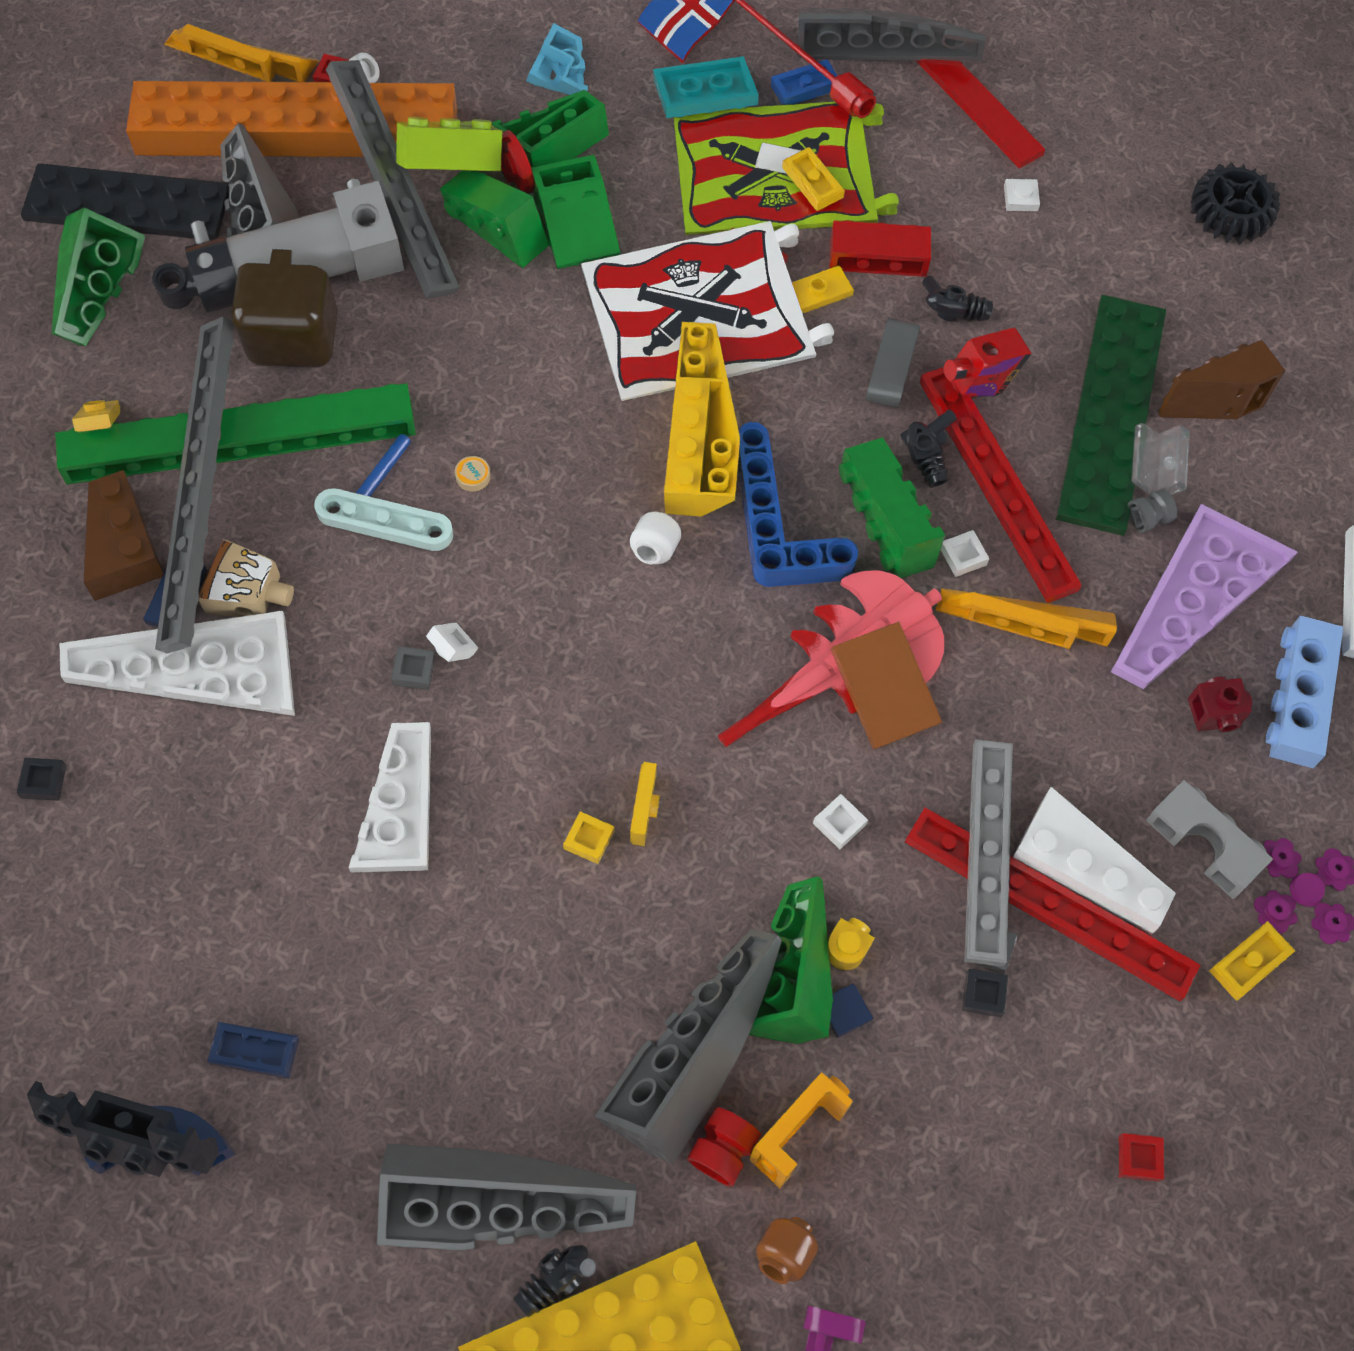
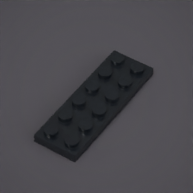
(132, 199)

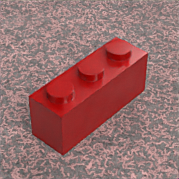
(880, 248)

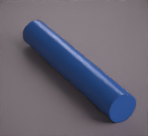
(384, 465)

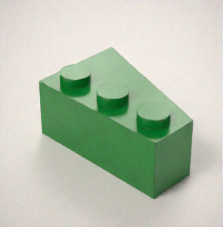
(497, 214)

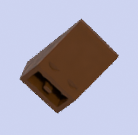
(1225, 385)

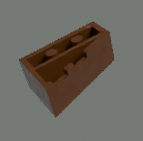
(117, 539)

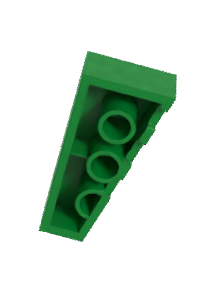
(891, 509)

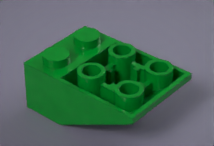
(575, 211)

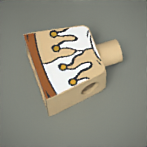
(242, 583)

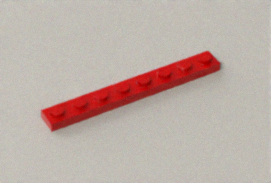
(1002, 489)
(1064, 910)

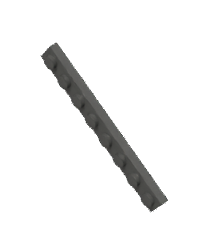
(395, 181)

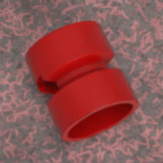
(725, 1144)

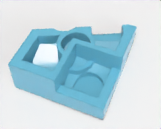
(562, 55)

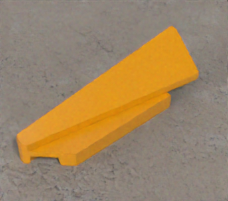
(245, 58)
(1031, 619)

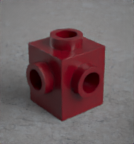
(1220, 704)

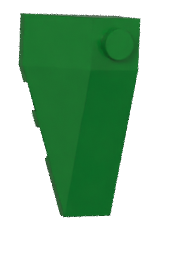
(89, 268)
(800, 987)

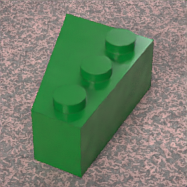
(561, 130)

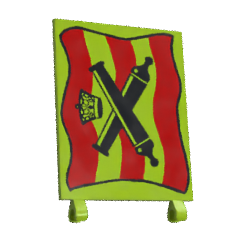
(727, 191)

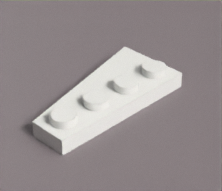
(398, 812)

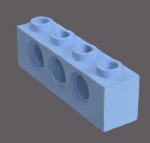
(1321, 645)

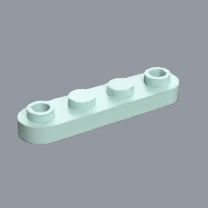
(384, 519)

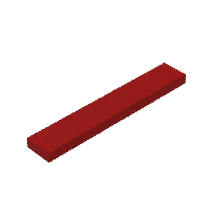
(984, 110)

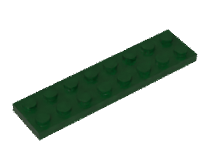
(1110, 405)

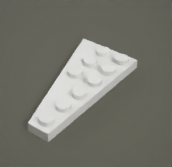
(228, 664)

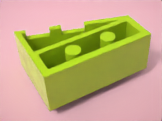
(448, 144)

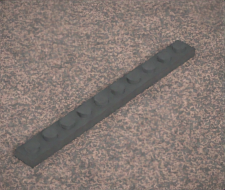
(195, 487)

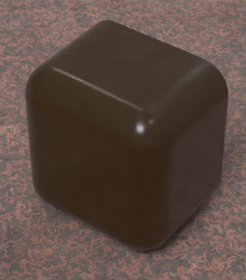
(285, 312)

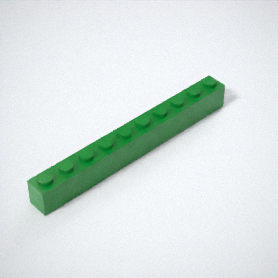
(245, 433)

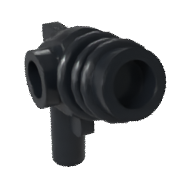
(953, 302)
(926, 449)
(559, 1274)

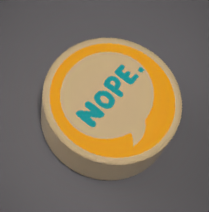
(472, 473)

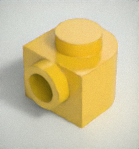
(849, 943)

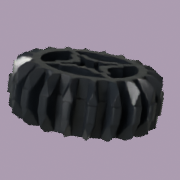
(1235, 202)

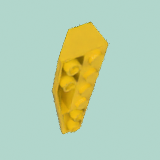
(703, 428)

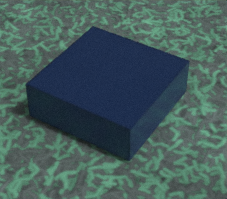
(848, 1011)

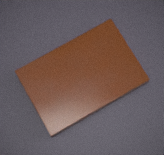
(886, 685)

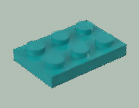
(705, 87)

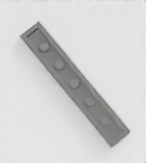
(989, 853)

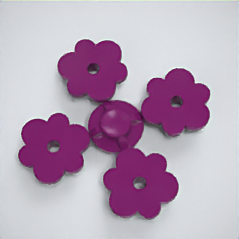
(1307, 891)

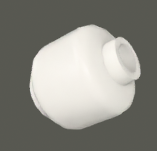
(655, 538)

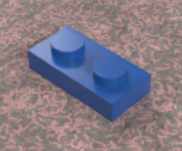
(802, 84)

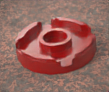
(515, 163)

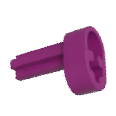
(826, 1325)

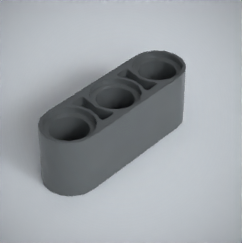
(892, 362)

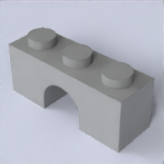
(1236, 855)

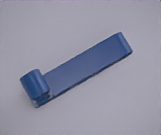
(768, 520)

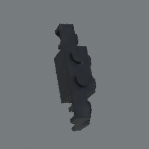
(123, 1132)

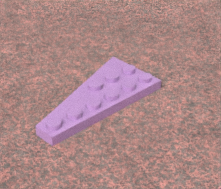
(1204, 582)

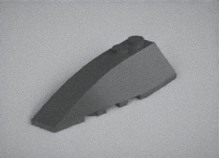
(470, 1195)

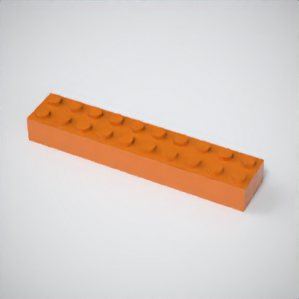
(279, 116)

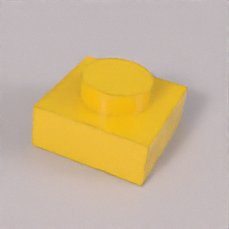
(589, 837)

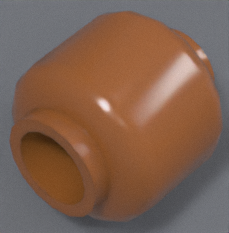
(786, 1250)

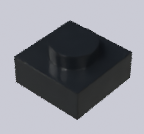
(41, 779)
(985, 993)

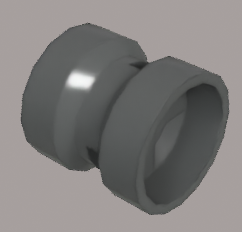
(1153, 510)

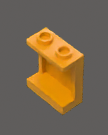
(768, 1153)

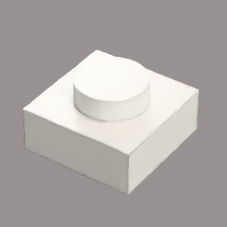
(1021, 195)
(964, 553)
(451, 642)
(840, 821)

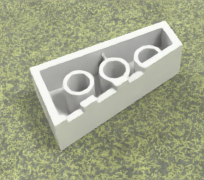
(1091, 864)

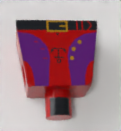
(988, 363)

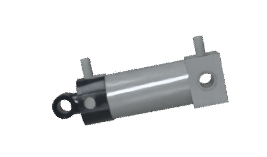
(338, 240)

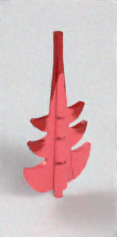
(885, 602)

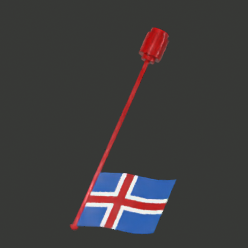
(684, 23)

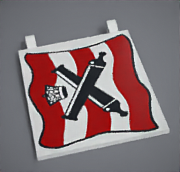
(714, 278)

